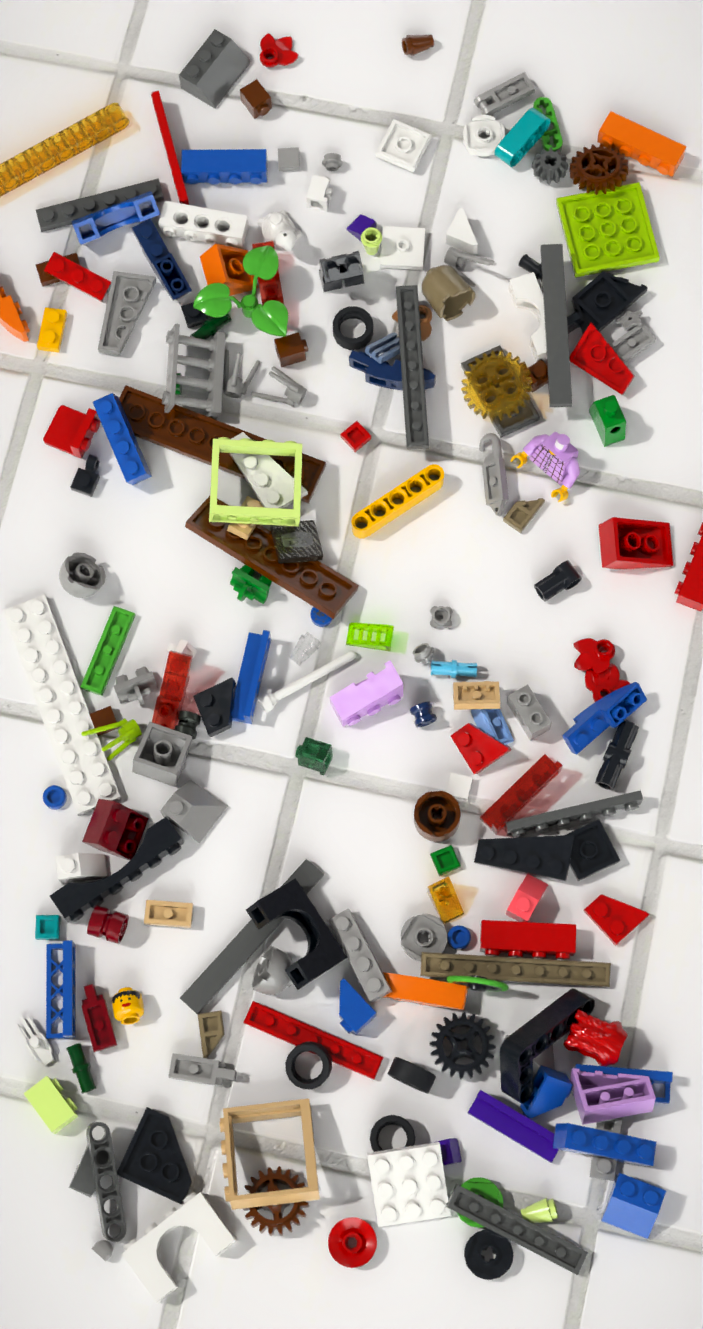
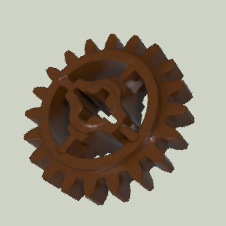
(598, 171)
(279, 1221)

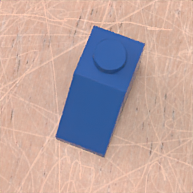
(353, 1009)
(549, 1092)

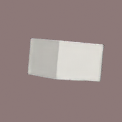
(461, 235)

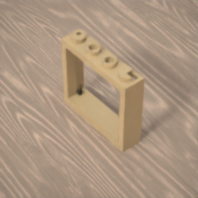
(265, 1112)

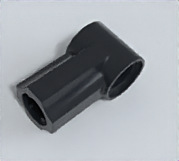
(562, 578)

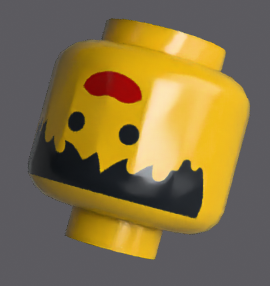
(127, 1006)

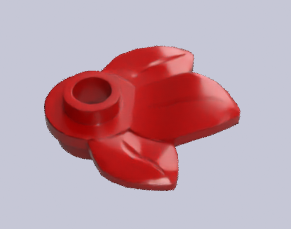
(277, 49)
(591, 655)
(604, 682)

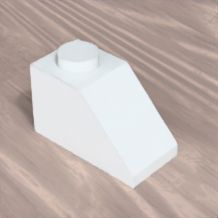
(80, 867)

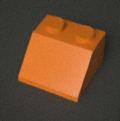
(225, 266)

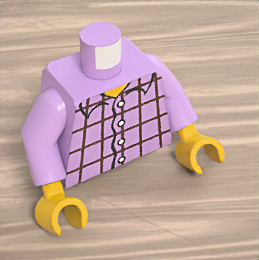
(555, 457)

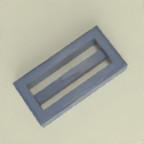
(384, 346)

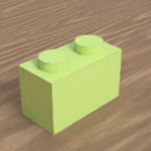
(51, 1104)

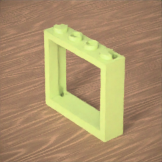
(256, 515)

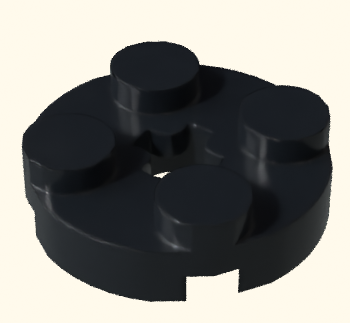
(495, 1267)

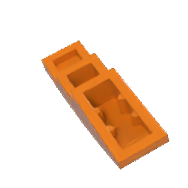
(426, 991)

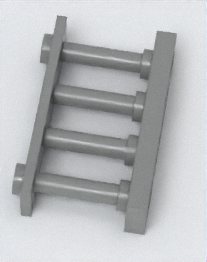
(214, 365)

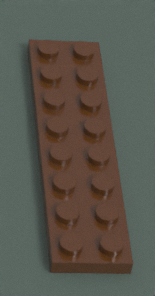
(307, 580)

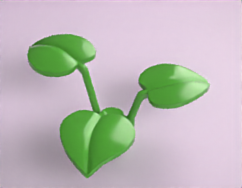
(270, 317)

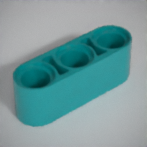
(522, 137)

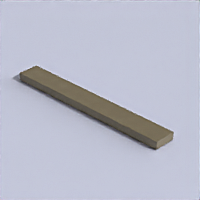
(516, 969)

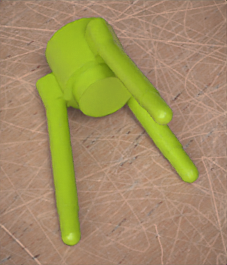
(128, 733)

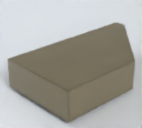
(522, 513)
(211, 1031)

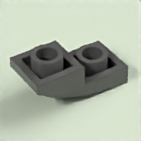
(83, 1176)

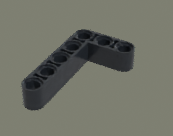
(534, 1038)

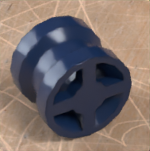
(423, 714)

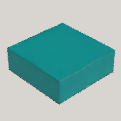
(47, 927)

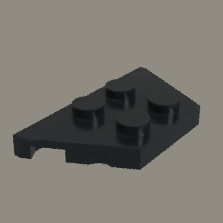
(605, 300)

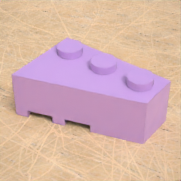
(368, 695)
(610, 1096)

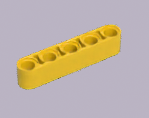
(402, 492)

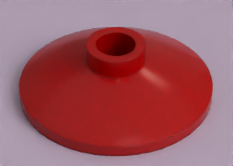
(338, 1242)

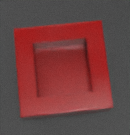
(355, 436)

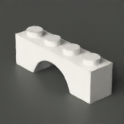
(527, 294)

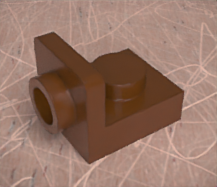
(539, 375)

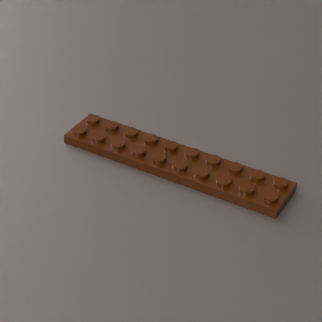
(194, 435)

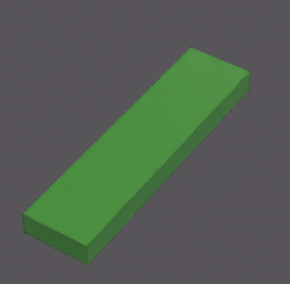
(107, 651)

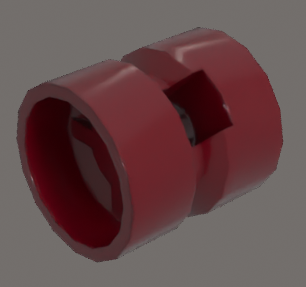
(107, 924)

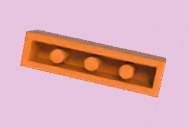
(641, 144)

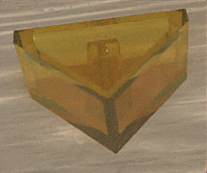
(445, 900)

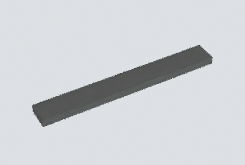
(556, 325)
(412, 367)
(241, 948)

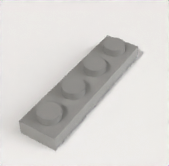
(360, 955)

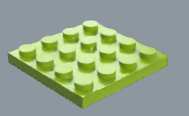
(607, 230)

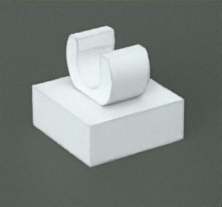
(183, 647)

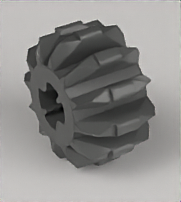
(550, 165)

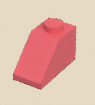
(526, 899)

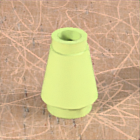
(371, 240)
(540, 1212)

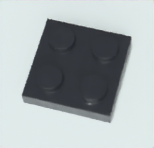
(591, 850)

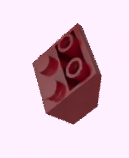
(115, 829)

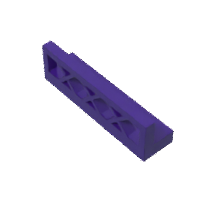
(513, 1125)

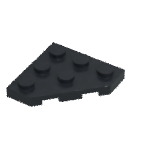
(156, 1158)

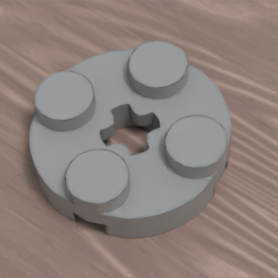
(422, 924)

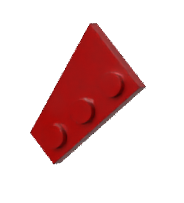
(601, 361)

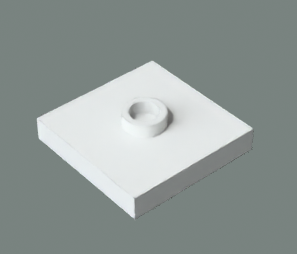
(403, 145)
(402, 248)

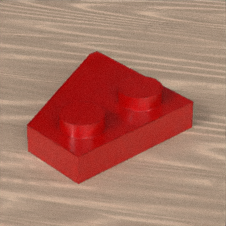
(478, 747)
(614, 917)

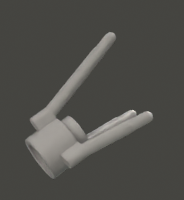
(457, 258)
(234, 387)
(294, 391)

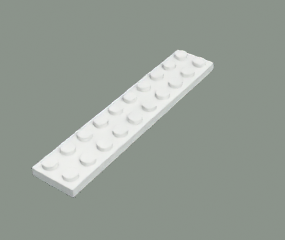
(61, 704)

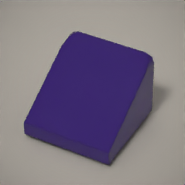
(359, 225)
(450, 1151)

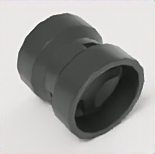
(188, 723)

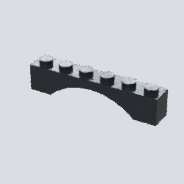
(78, 897)

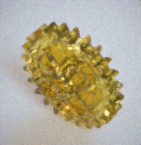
(504, 402)

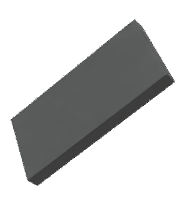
(517, 421)

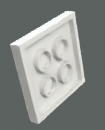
(408, 1184)

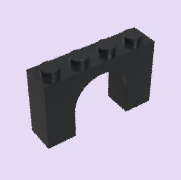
(293, 903)

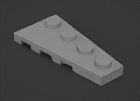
(124, 305)

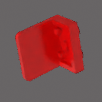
(72, 430)

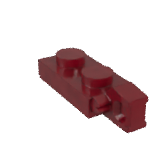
(98, 1020)

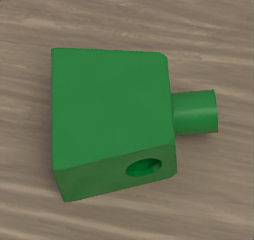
(608, 416)

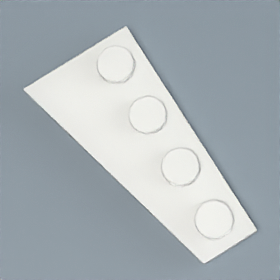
(267, 478)

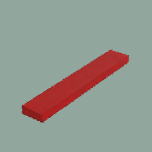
(169, 147)
(297, 1032)

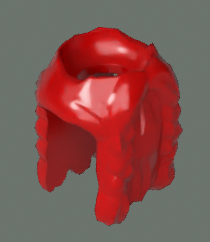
(596, 1038)

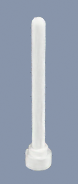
(269, 700)

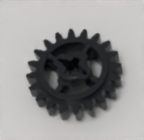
(449, 1062)

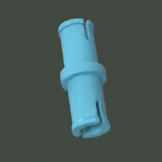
(453, 669)

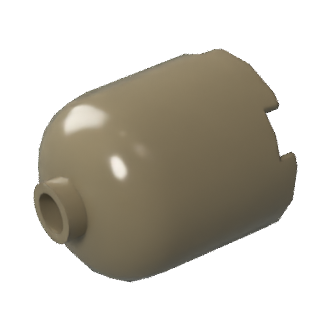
(447, 291)

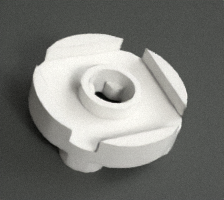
(474, 129)

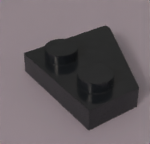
(216, 706)

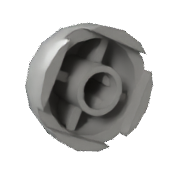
(81, 575)
(271, 976)

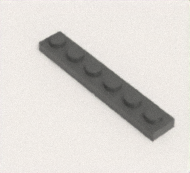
(64, 213)
(564, 816)
(516, 1229)

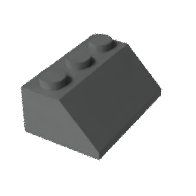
(214, 69)

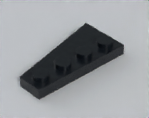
(529, 855)

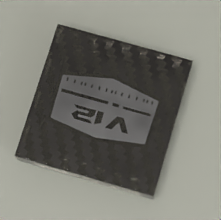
(297, 543)

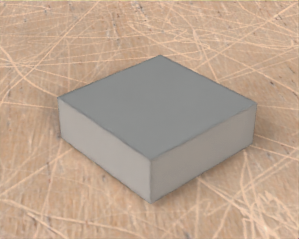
(288, 159)

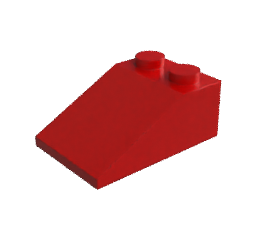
(635, 544)

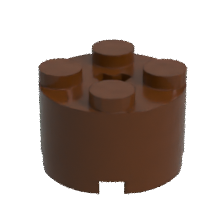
(437, 829)

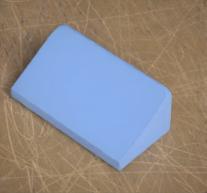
(493, 723)

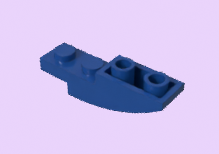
(605, 712)

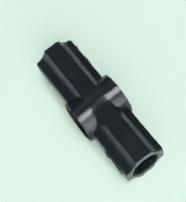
(617, 755)

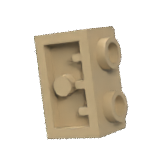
(476, 695)

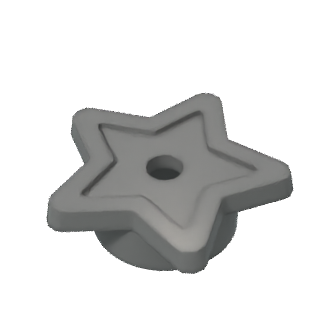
(630, 319)

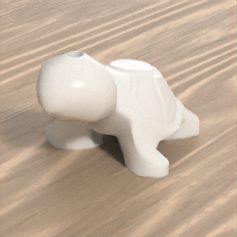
(279, 229)

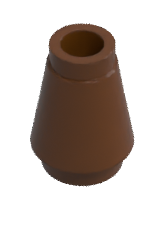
(416, 43)

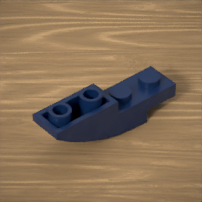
(161, 260)
(384, 374)

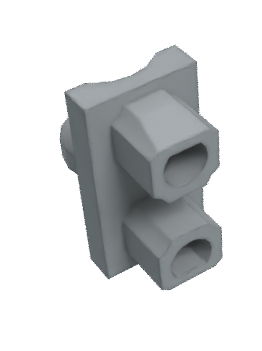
(135, 688)

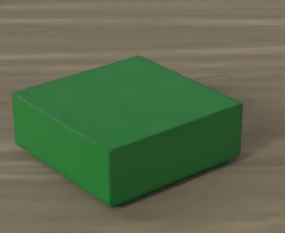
(445, 860)

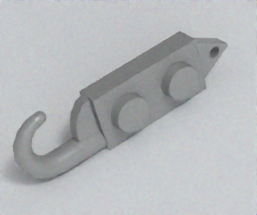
(494, 475)

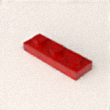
(77, 276)

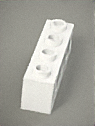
(195, 216)

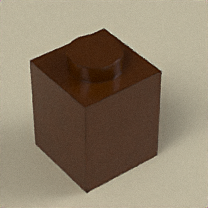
(255, 99)
(290, 349)

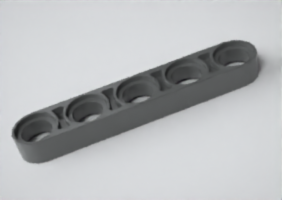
(113, 1191)

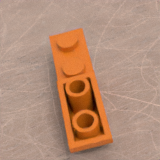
(10, 317)

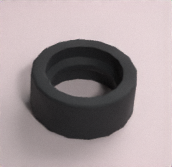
(349, 313)
(411, 1075)
(301, 1082)
(388, 1120)

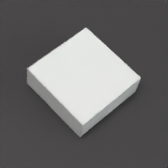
(459, 786)

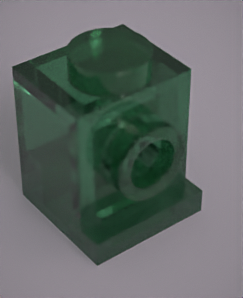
(314, 755)

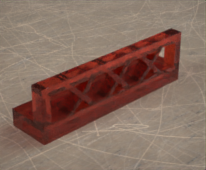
(521, 793)

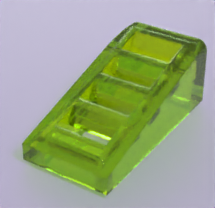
(379, 628)

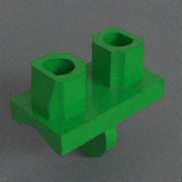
(248, 586)

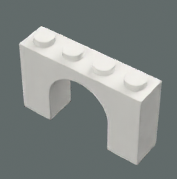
(144, 1253)

